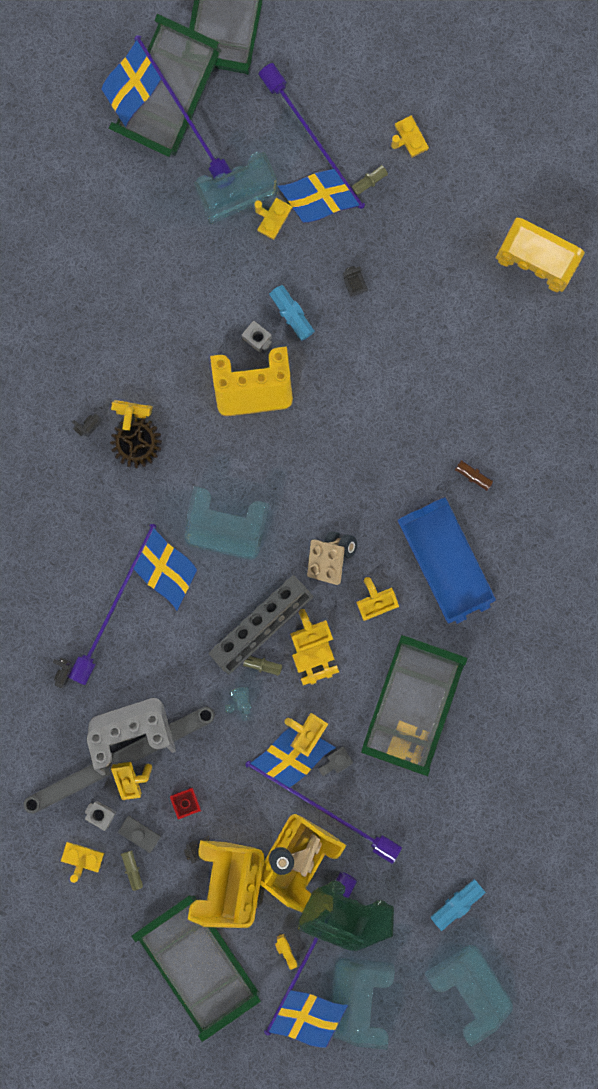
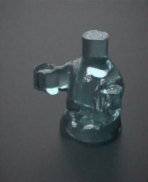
(241, 702)

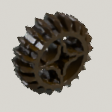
(134, 450)

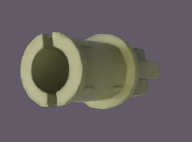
(369, 180)
(263, 665)
(132, 870)

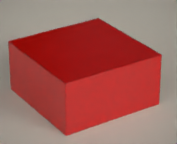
(185, 803)

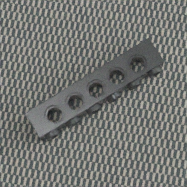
(256, 633)

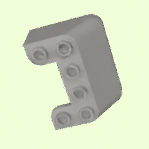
(126, 723)

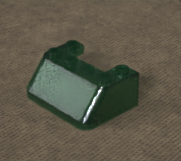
(344, 920)

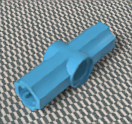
(292, 312)
(458, 905)

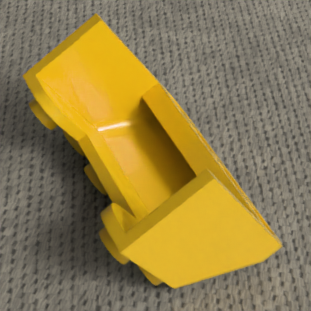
(541, 253)
(252, 389)
(295, 837)
(232, 886)

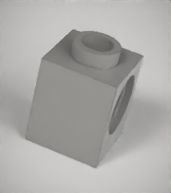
(253, 329)
(108, 815)

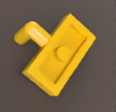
(410, 137)
(273, 218)
(128, 409)
(377, 602)
(311, 634)
(307, 734)
(127, 781)
(81, 858)

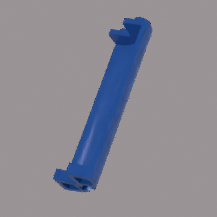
(447, 561)

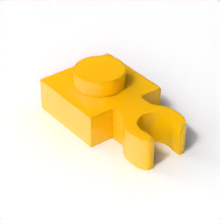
(283, 947)

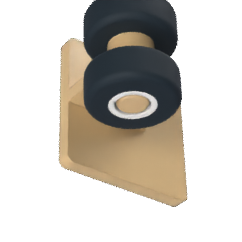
(328, 556)
(283, 861)

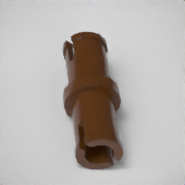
(473, 475)

